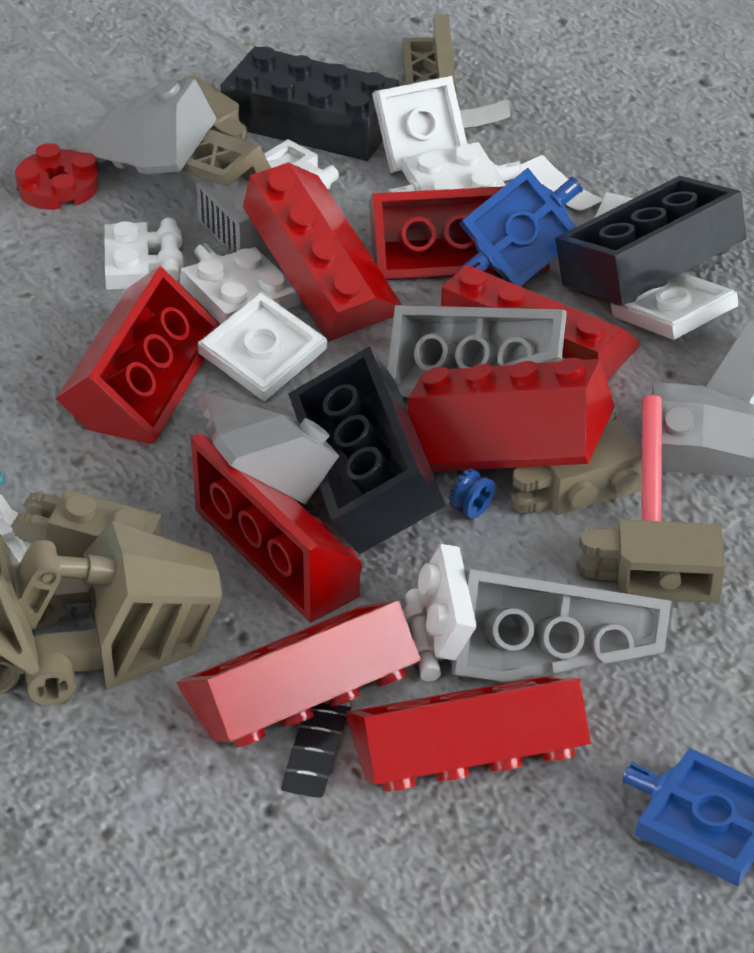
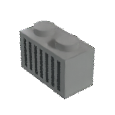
(224, 217)

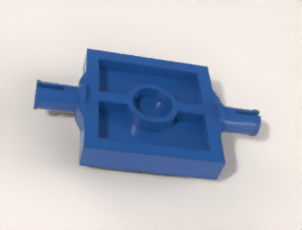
(519, 227)
(699, 814)

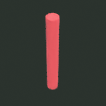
(651, 458)

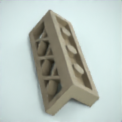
(437, 61)
(226, 159)

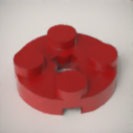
(56, 177)

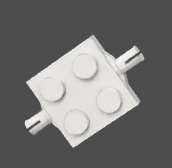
(455, 169)
(232, 280)

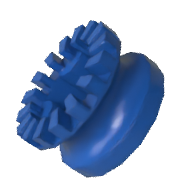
(472, 494)

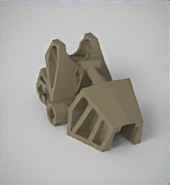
(142, 590)

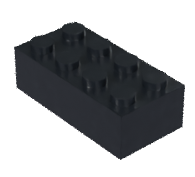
(308, 101)
(651, 239)
(381, 468)

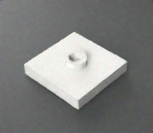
(418, 119)
(677, 306)
(262, 346)

